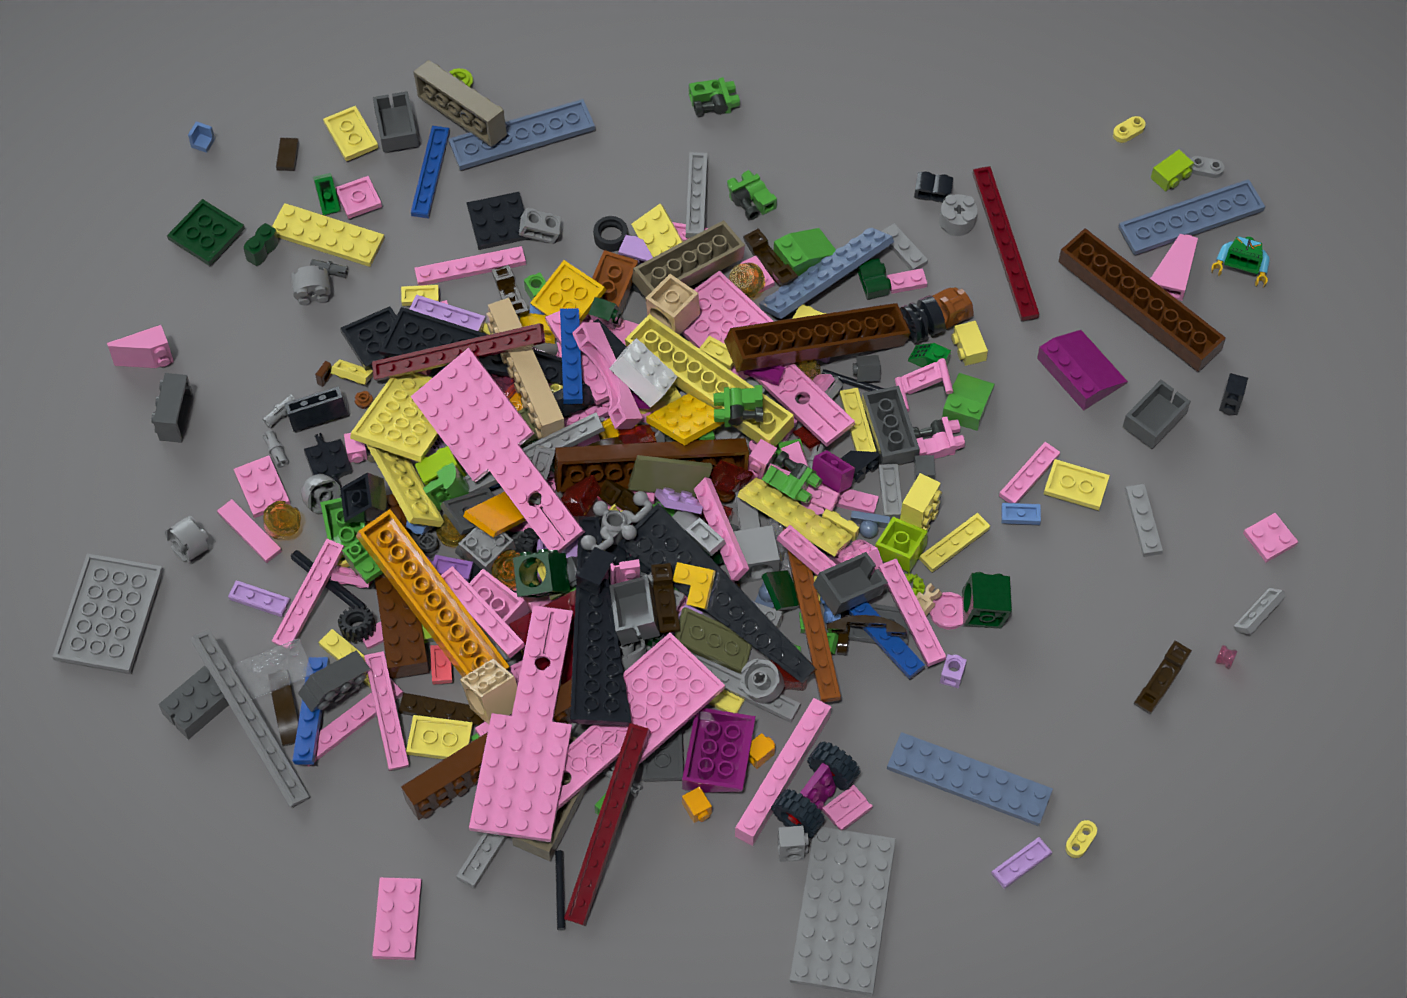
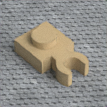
(926, 600)

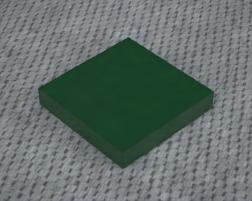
(781, 589)

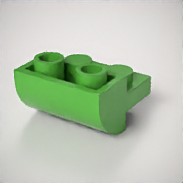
(447, 486)
(361, 561)

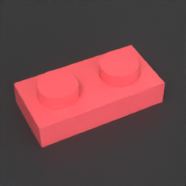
(440, 666)

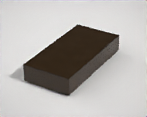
(287, 154)

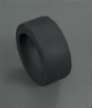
(607, 222)

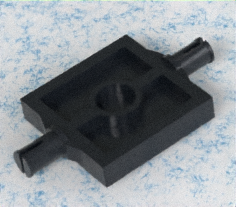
(328, 458)

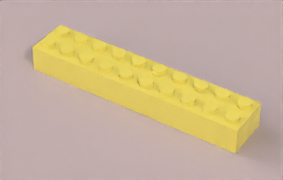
(703, 376)

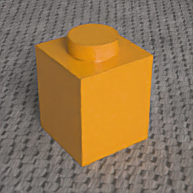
(761, 750)
(697, 805)

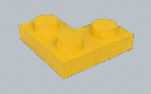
(699, 579)

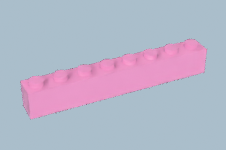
(783, 771)

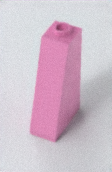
(1175, 267)

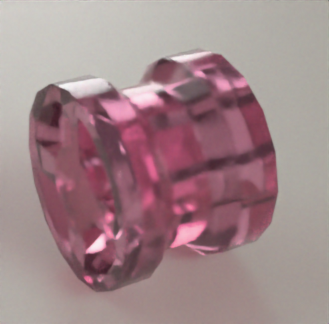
(1226, 656)

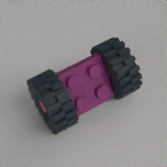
(831, 770)

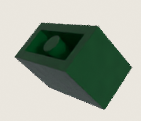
(606, 312)

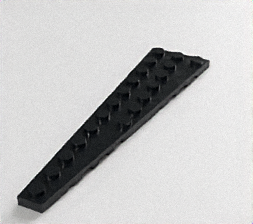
(419, 331)
(665, 541)
(597, 670)

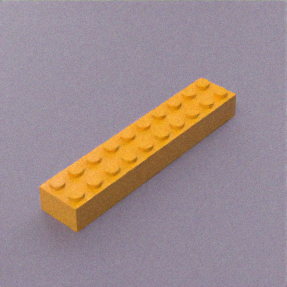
(427, 594)

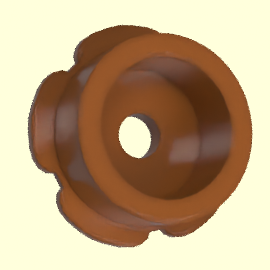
(363, 403)

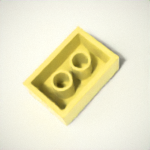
(921, 502)

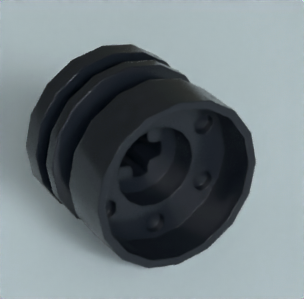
(923, 318)

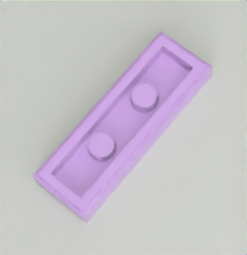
(259, 598)
(1021, 862)

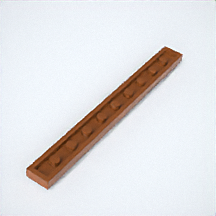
(814, 630)

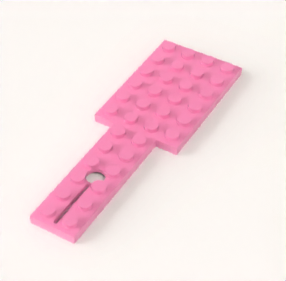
(727, 307)
(487, 436)
(662, 695)
(527, 750)

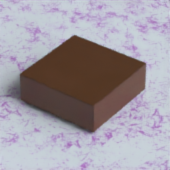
(324, 373)

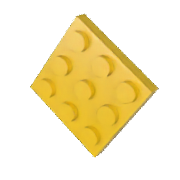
(568, 289)
(684, 419)

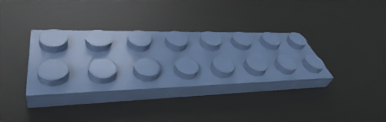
(524, 134)
(1191, 216)
(826, 272)
(969, 779)

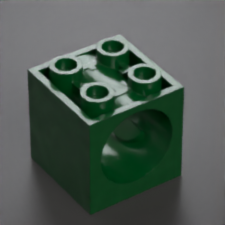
(556, 576)
(986, 600)

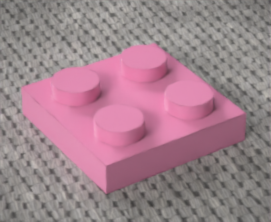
(358, 197)
(1270, 537)

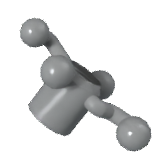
(616, 524)

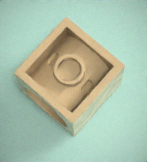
(673, 304)
(490, 690)

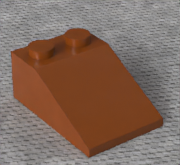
(615, 275)

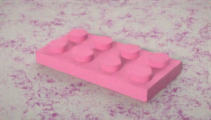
(397, 918)

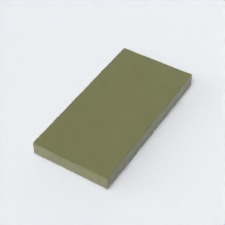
(656, 473)
(712, 640)

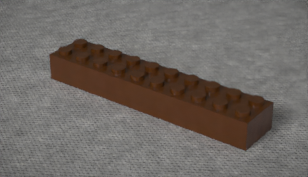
(1142, 299)
(816, 337)
(618, 460)
(400, 626)
(462, 769)

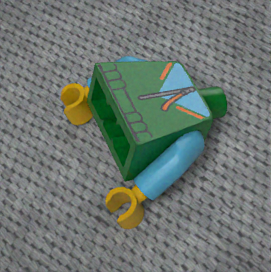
(1244, 255)

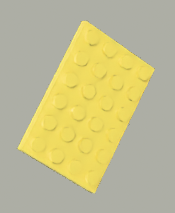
(396, 421)

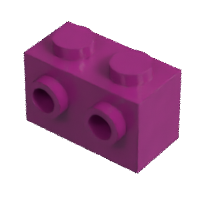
(833, 471)

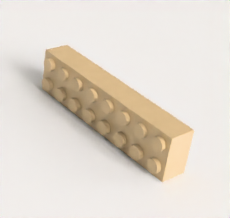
(527, 373)

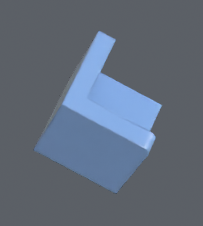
(201, 137)

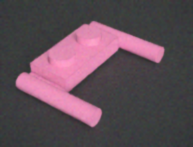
(924, 378)

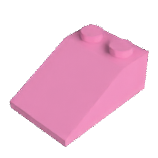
(142, 349)
(499, 597)

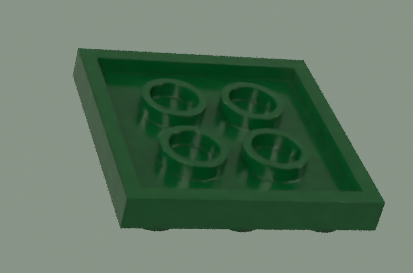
(205, 232)

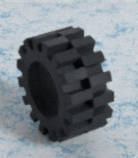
(527, 542)
(356, 632)

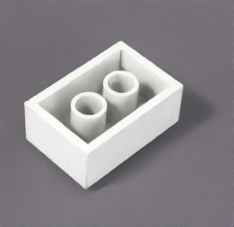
(643, 372)

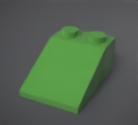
(803, 249)
(968, 401)
(335, 526)

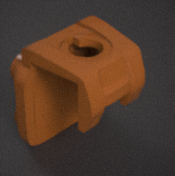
(954, 305)

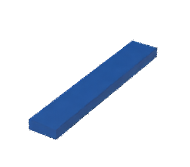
(430, 172)

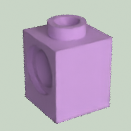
(953, 678)

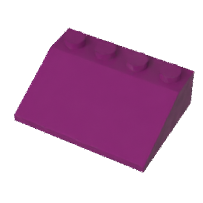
(1080, 368)
(718, 751)

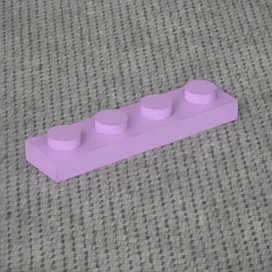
(448, 313)

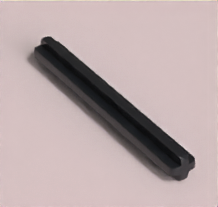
(333, 586)

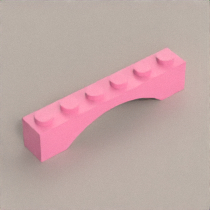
(622, 406)

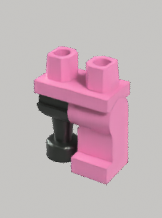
(942, 440)

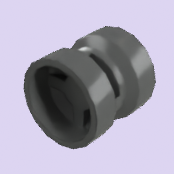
(430, 548)

